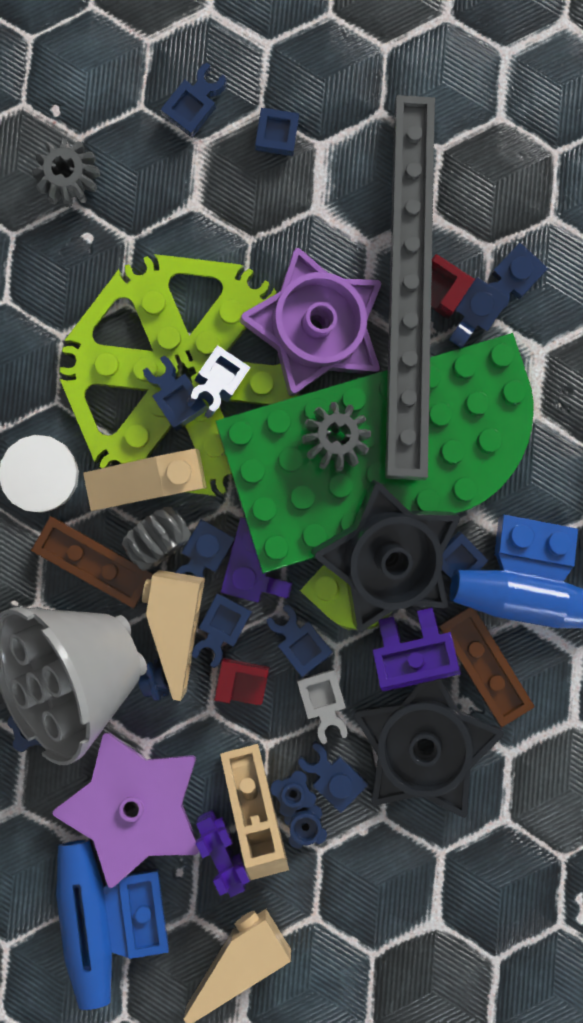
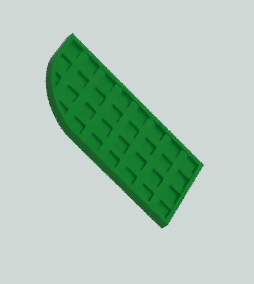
(476, 440)

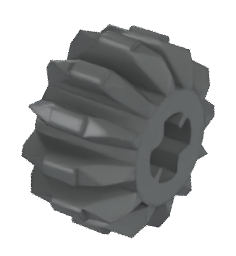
(55, 183)
(335, 451)
(156, 538)

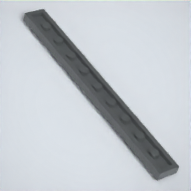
(410, 289)

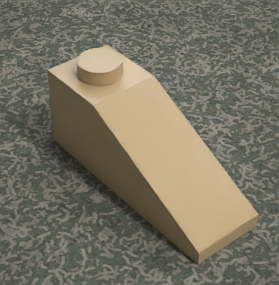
(145, 479)
(173, 621)
(254, 812)
(246, 958)

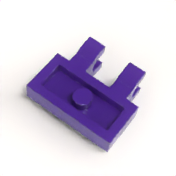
(244, 574)
(415, 660)
(216, 841)

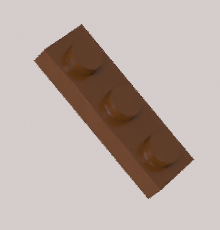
(91, 562)
(487, 667)

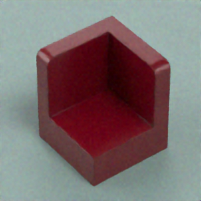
(447, 286)
(241, 682)

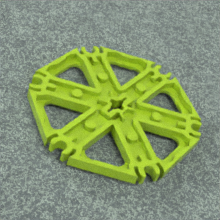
(169, 338)

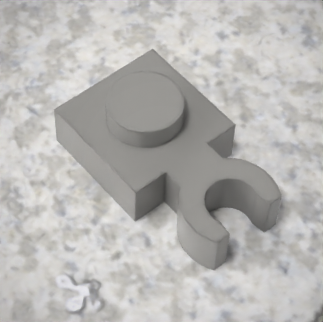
(322, 698)

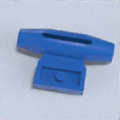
(531, 579)
(104, 921)

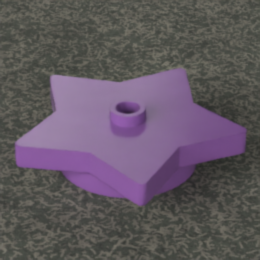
(336, 303)
(156, 788)

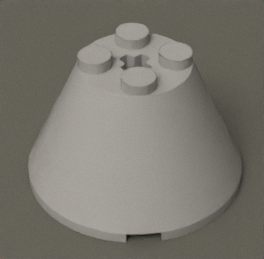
(65, 675)

